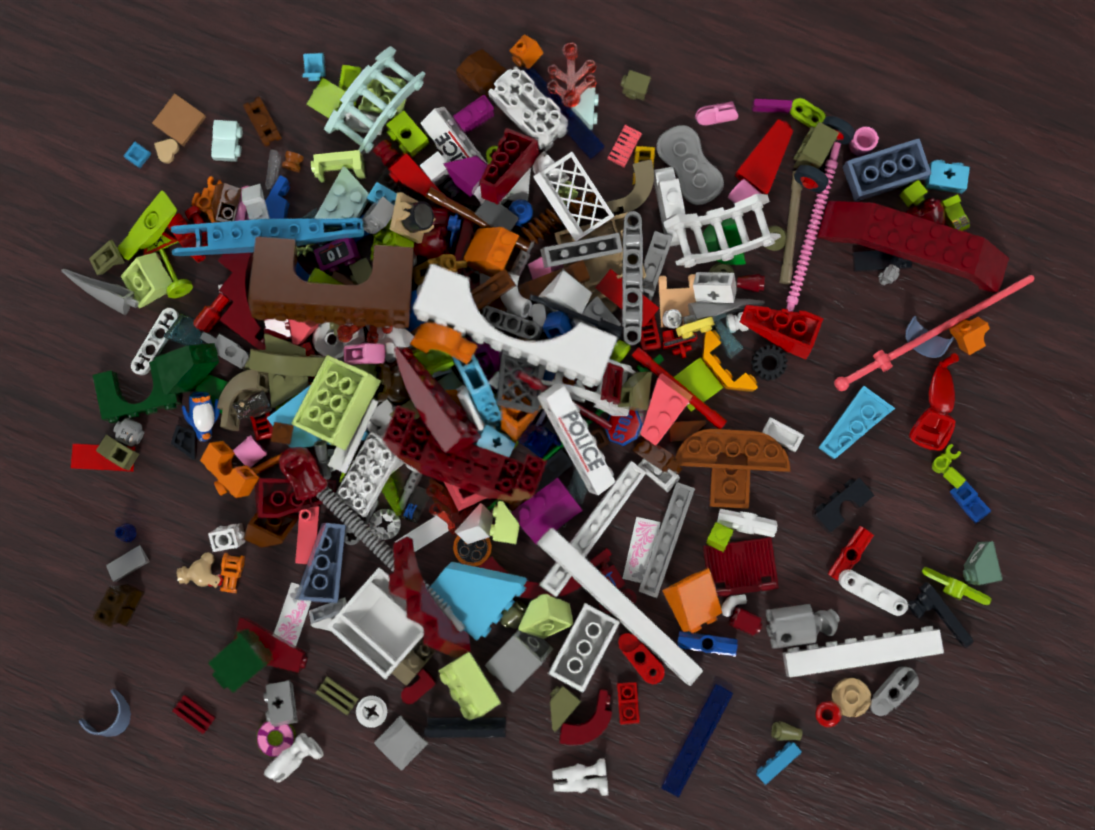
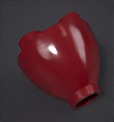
(931, 210)
(434, 243)

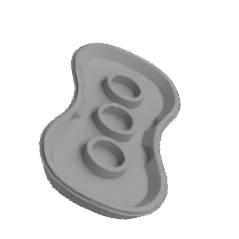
(697, 177)

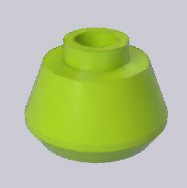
(619, 351)

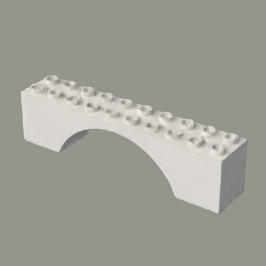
(577, 354)

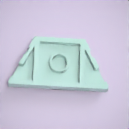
(344, 199)

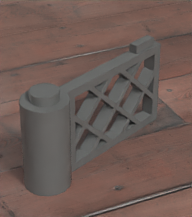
(516, 403)

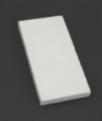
(367, 475)

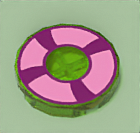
(274, 740)

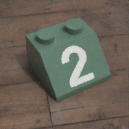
(982, 565)

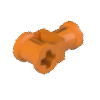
(231, 572)

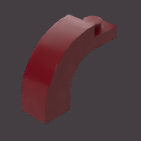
(585, 732)

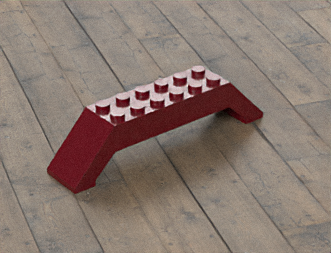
(915, 241)

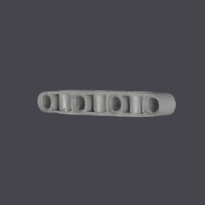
(632, 277)

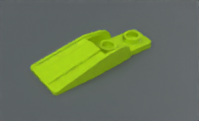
(149, 226)

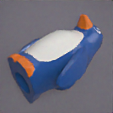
(201, 414)

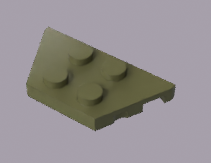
(284, 386)

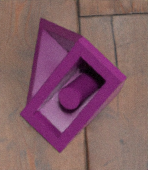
(466, 173)

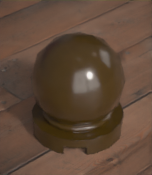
(391, 384)

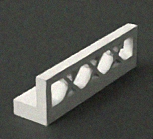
(342, 459)

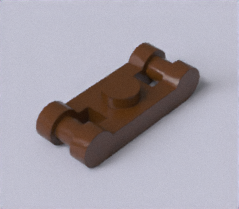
(262, 121)

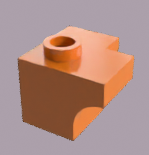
(970, 334)

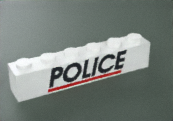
(452, 140)
(576, 438)

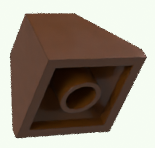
(480, 72)
(270, 531)

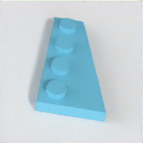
(857, 419)

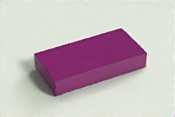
(770, 105)

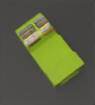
(954, 213)

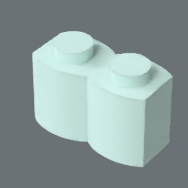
(225, 140)

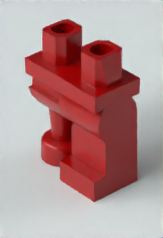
(189, 239)

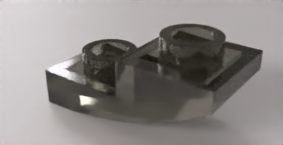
(389, 183)

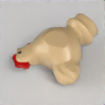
(200, 572)

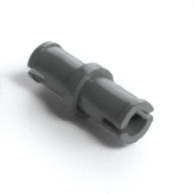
(323, 458)

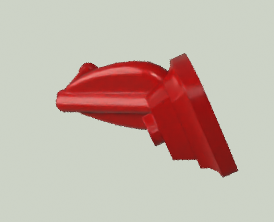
(935, 425)

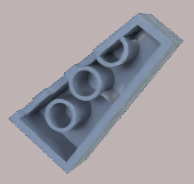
(323, 568)

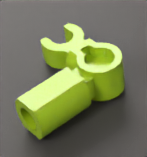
(942, 463)

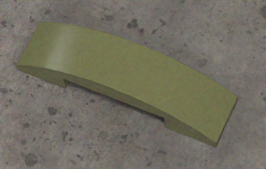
(285, 363)

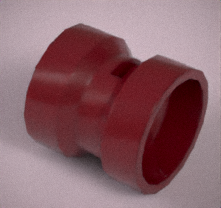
(386, 152)

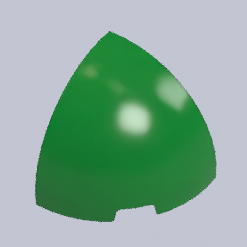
(732, 237)

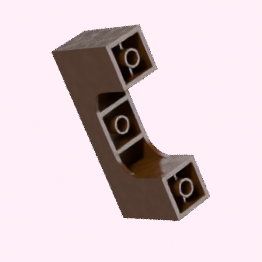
(284, 296)

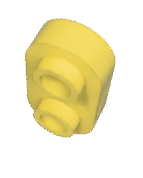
(702, 325)

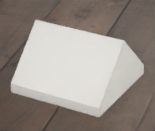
(567, 293)

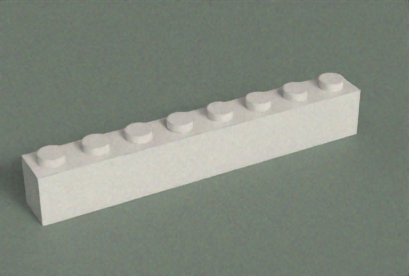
(862, 652)

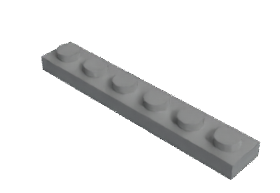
(666, 539)

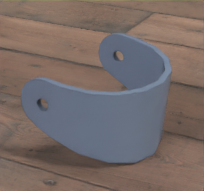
(931, 348)
(121, 722)

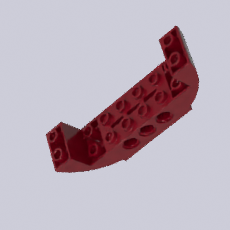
(469, 468)

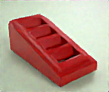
(654, 346)
(264, 436)

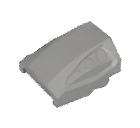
(400, 743)

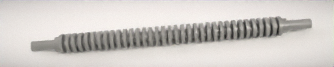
(346, 515)

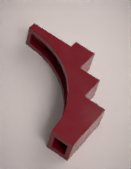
(420, 606)

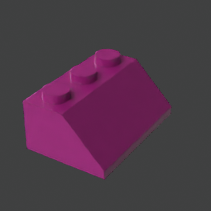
(546, 510)

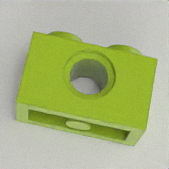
(401, 124)

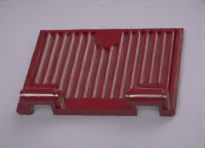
(742, 566)

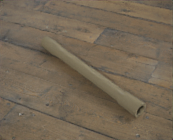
(787, 268)

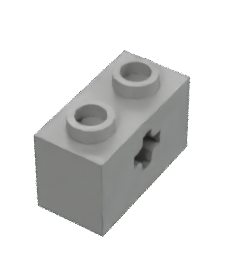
(378, 215)
(287, 712)

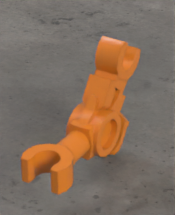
(204, 201)

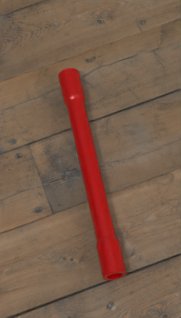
(711, 415)

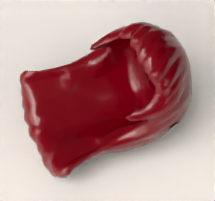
(302, 472)

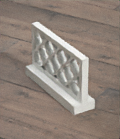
(559, 206)

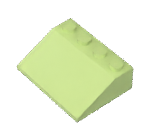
(336, 402)

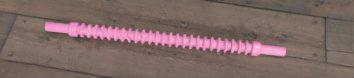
(831, 164)

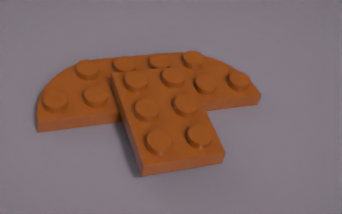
(731, 458)

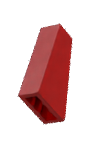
(765, 159)

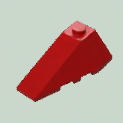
(787, 329)

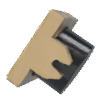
(415, 216)

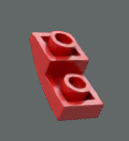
(628, 703)

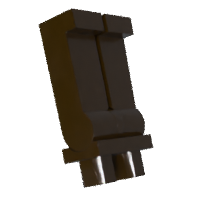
(115, 605)

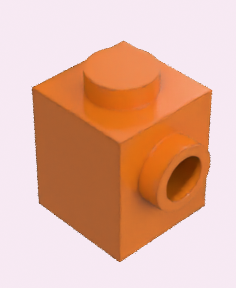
(526, 52)

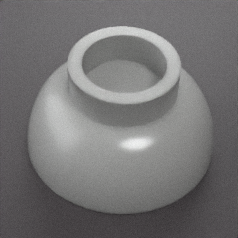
(828, 621)

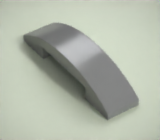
(654, 262)

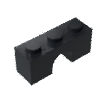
(829, 515)

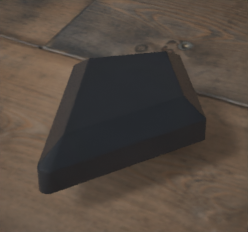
(185, 441)

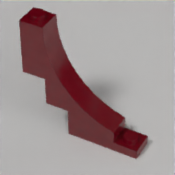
(236, 288)

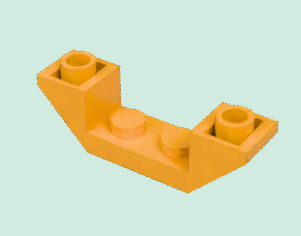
(744, 383)

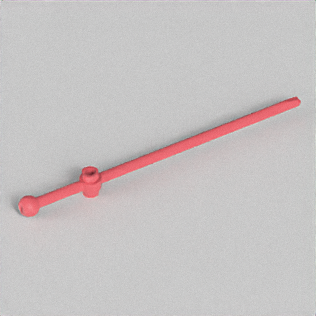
(884, 360)

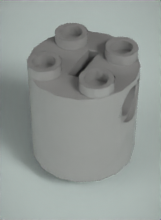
(792, 625)

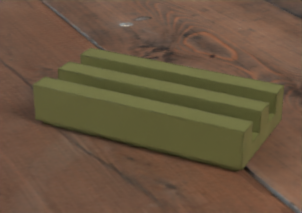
(350, 705)

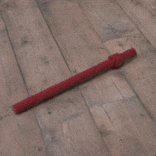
(535, 383)

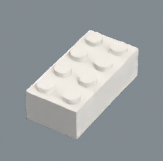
(583, 647)

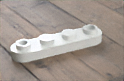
(873, 592)

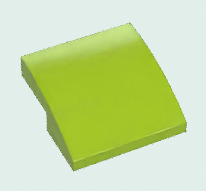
(699, 380)

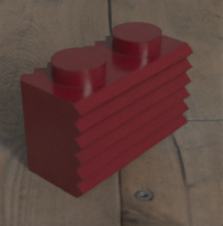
(745, 621)

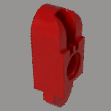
(630, 646)

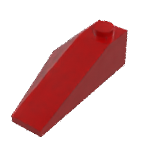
(411, 176)

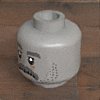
(128, 432)

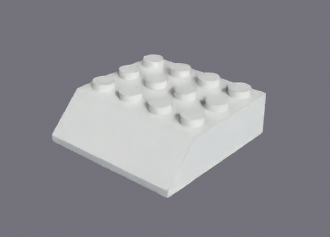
(377, 625)

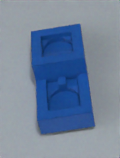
(970, 502)

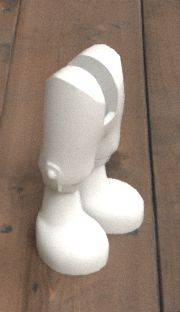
(292, 757)
(575, 780)

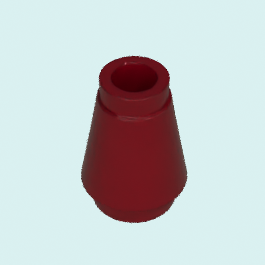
(751, 282)

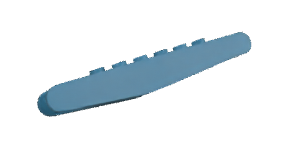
(241, 235)

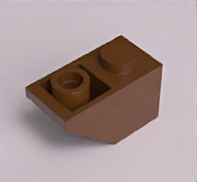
(225, 202)
(587, 210)

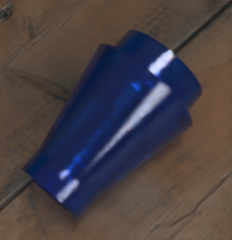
(129, 535)

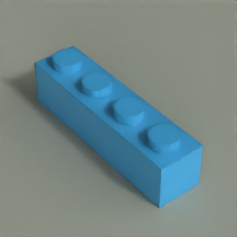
(778, 763)

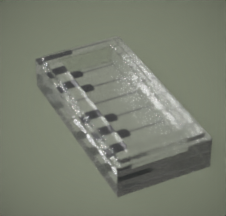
(273, 169)

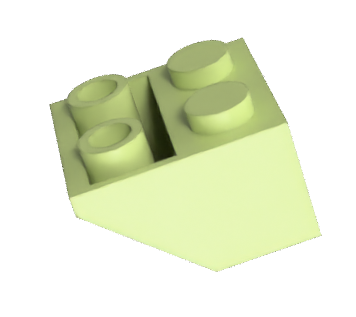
(506, 526)

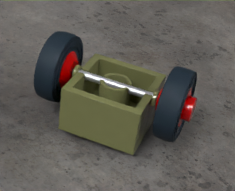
(815, 149)

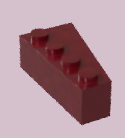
(508, 165)

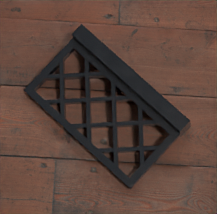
(463, 728)

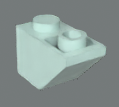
(585, 108)

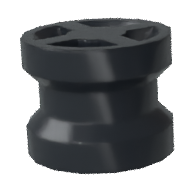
(451, 190)

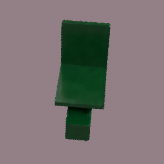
(240, 660)

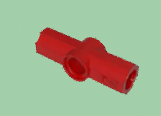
(858, 543)

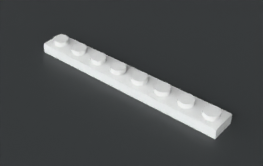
(596, 524)

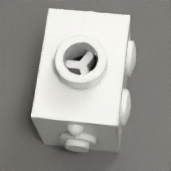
(227, 537)

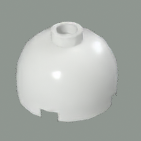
(544, 161)

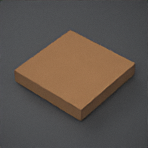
(179, 120)

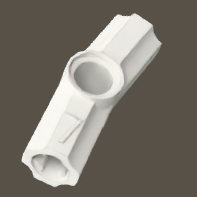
(747, 523)

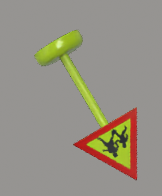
(178, 287)

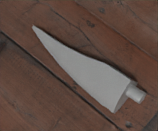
(107, 293)
(717, 311)

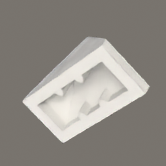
(323, 615)

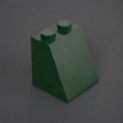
(186, 367)

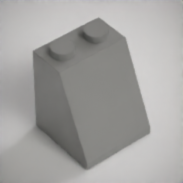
(518, 659)

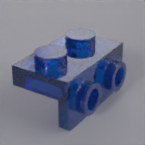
(538, 439)

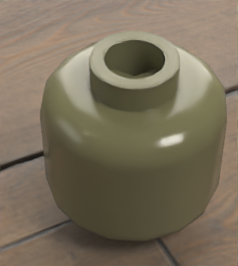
(514, 615)

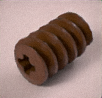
(542, 226)

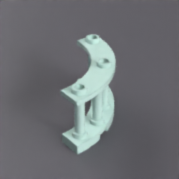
(359, 87)

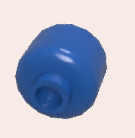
(522, 210)

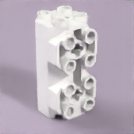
(529, 108)

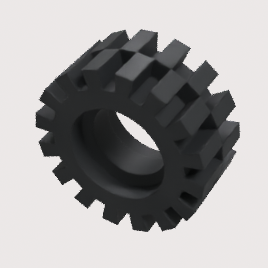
(780, 360)

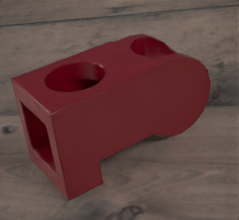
(414, 692)

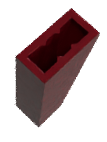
(284, 653)

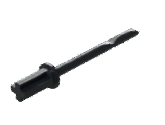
(602, 325)

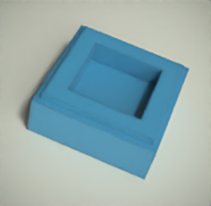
(137, 154)

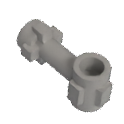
(889, 275)

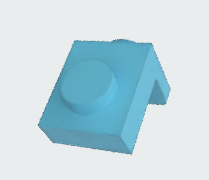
(314, 66)

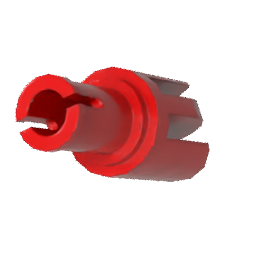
(211, 314)

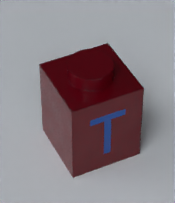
(612, 575)

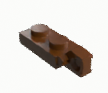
(657, 456)

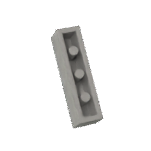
(581, 250)

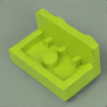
(434, 360)

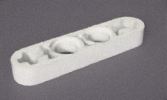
(151, 339)

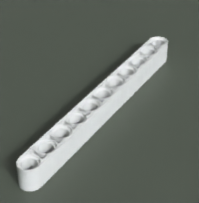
(620, 606)

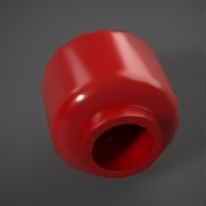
(828, 713)

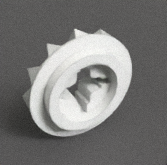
(388, 515)
(362, 712)

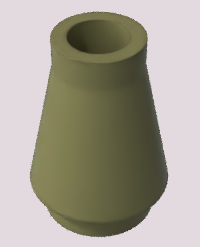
(784, 731)

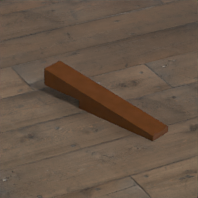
(537, 286)

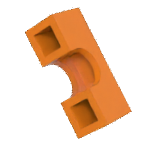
(237, 480)

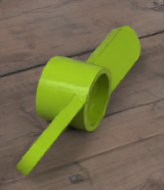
(957, 588)

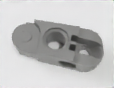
(228, 349)
(881, 702)

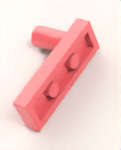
(307, 533)

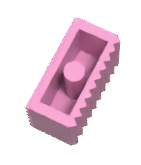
(364, 354)

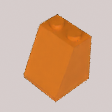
(490, 250)
(694, 601)

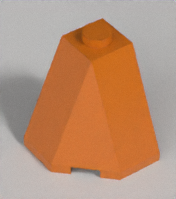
(515, 421)

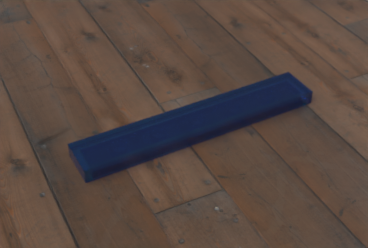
(576, 128)
(697, 740)

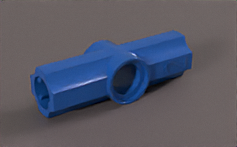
(720, 645)

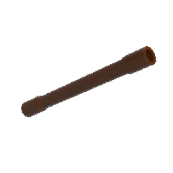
(442, 199)

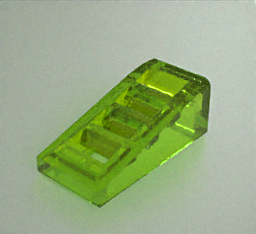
(390, 492)

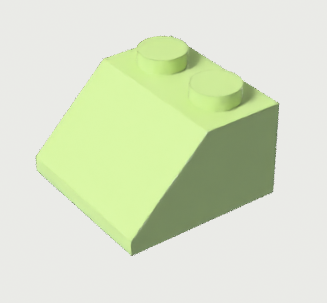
(147, 279)
(546, 616)

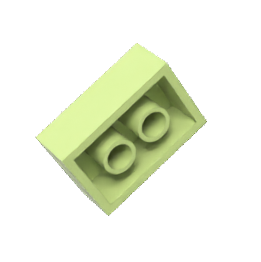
(468, 687)

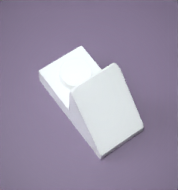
(255, 203)

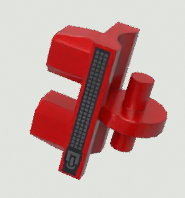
(669, 342)

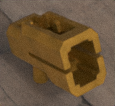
(445, 261)

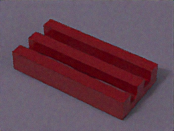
(609, 382)
(185, 698)

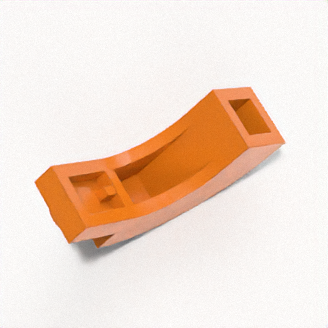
(444, 339)

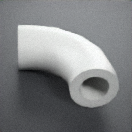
(515, 302)

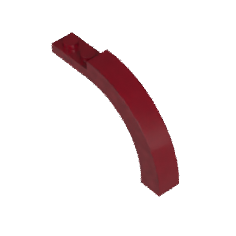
(534, 590)

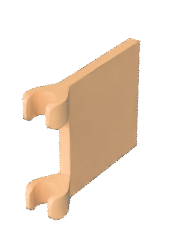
(675, 298)

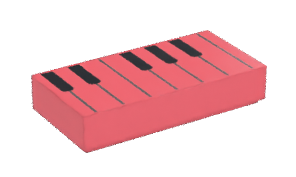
(624, 146)

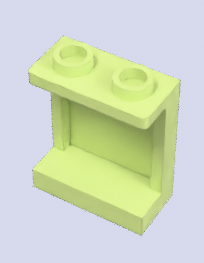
(336, 161)

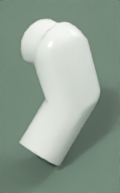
(731, 602)

